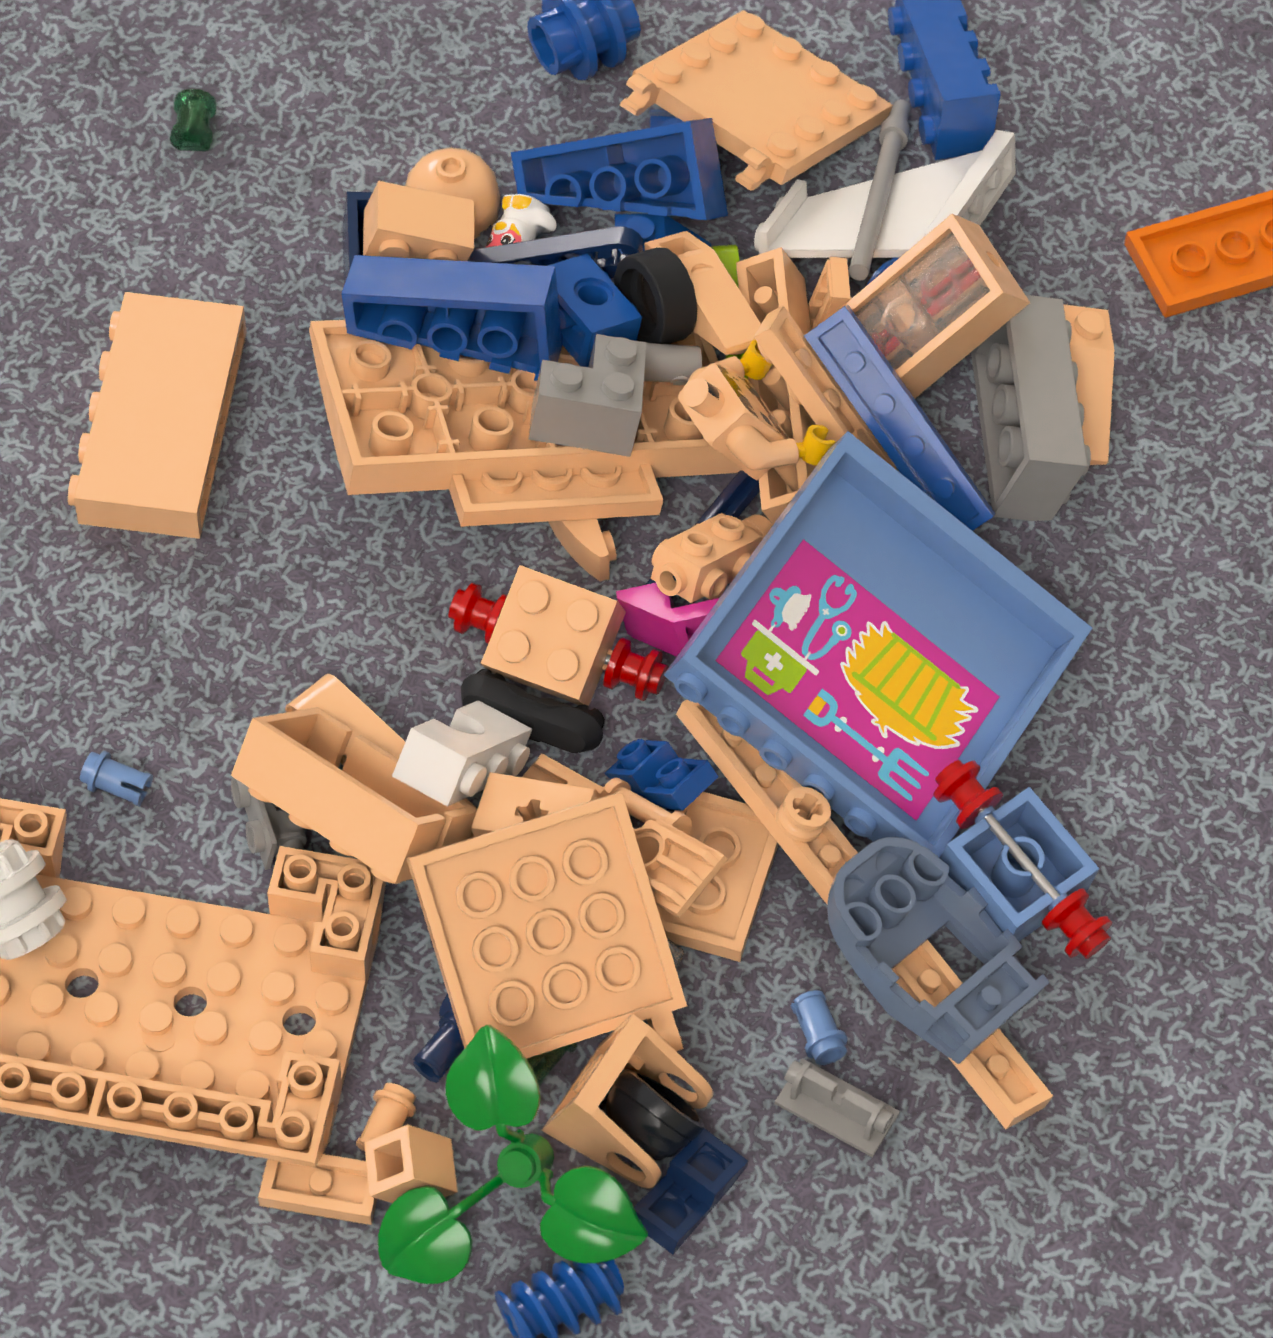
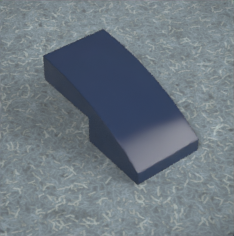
(689, 1190)

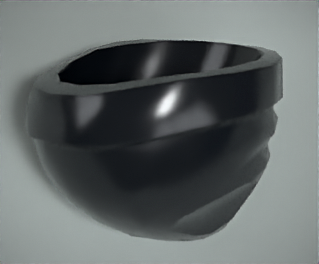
(652, 1114)

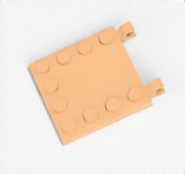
(765, 97)
(550, 929)

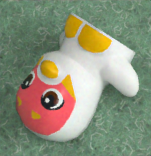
(521, 221)

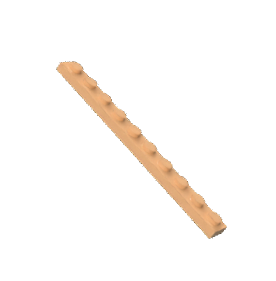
(995, 1066)

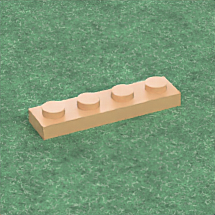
(810, 381)

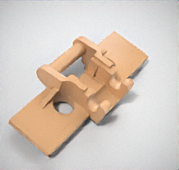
(674, 860)

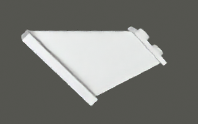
(916, 204)

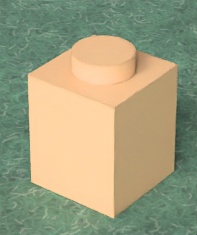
(407, 1161)

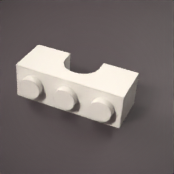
(458, 758)

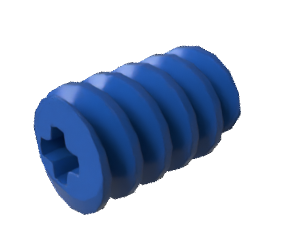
(561, 1299)

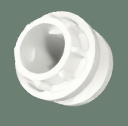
(27, 911)

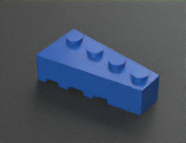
(946, 76)
(643, 171)
(457, 309)

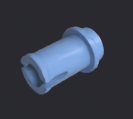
(114, 778)
(823, 1038)

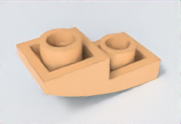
(587, 545)

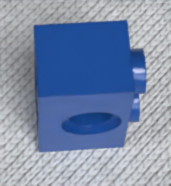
(590, 307)

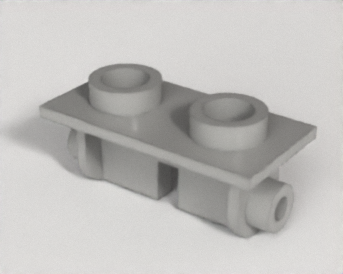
(266, 826)
(836, 1106)

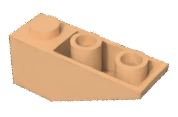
(722, 310)

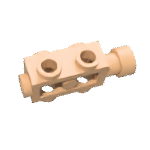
(707, 556)

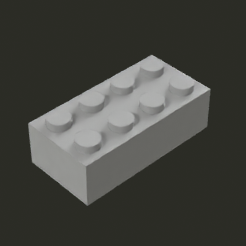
(1030, 412)

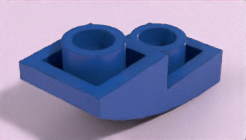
(660, 774)

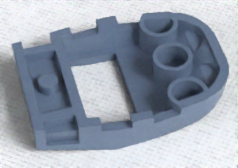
(891, 904)

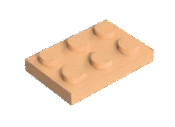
(727, 906)

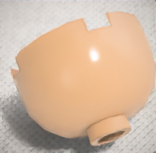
(460, 175)

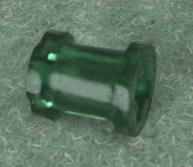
(192, 125)

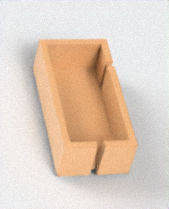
(360, 809)

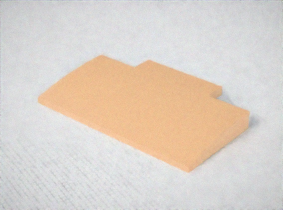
(458, 426)

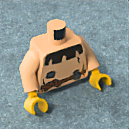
(738, 420)

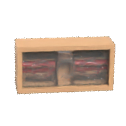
(938, 302)

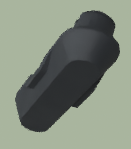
(551, 721)

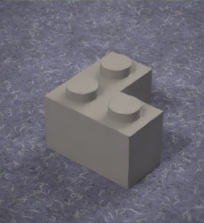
(592, 404)

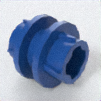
(580, 32)

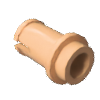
(389, 1113)

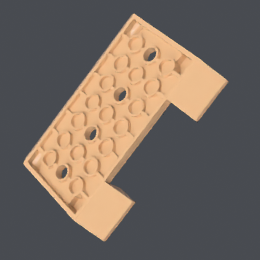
(234, 1069)

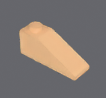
(1094, 354)

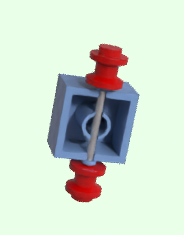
(1020, 862)

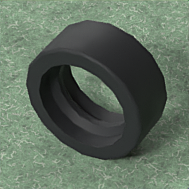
(661, 292)

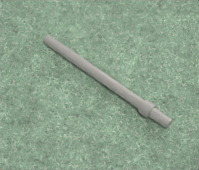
(893, 138)

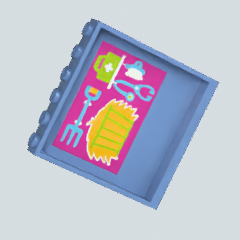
(877, 648)

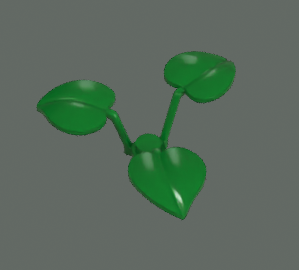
(589, 1209)

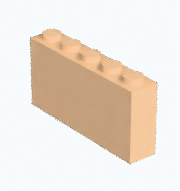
(158, 415)

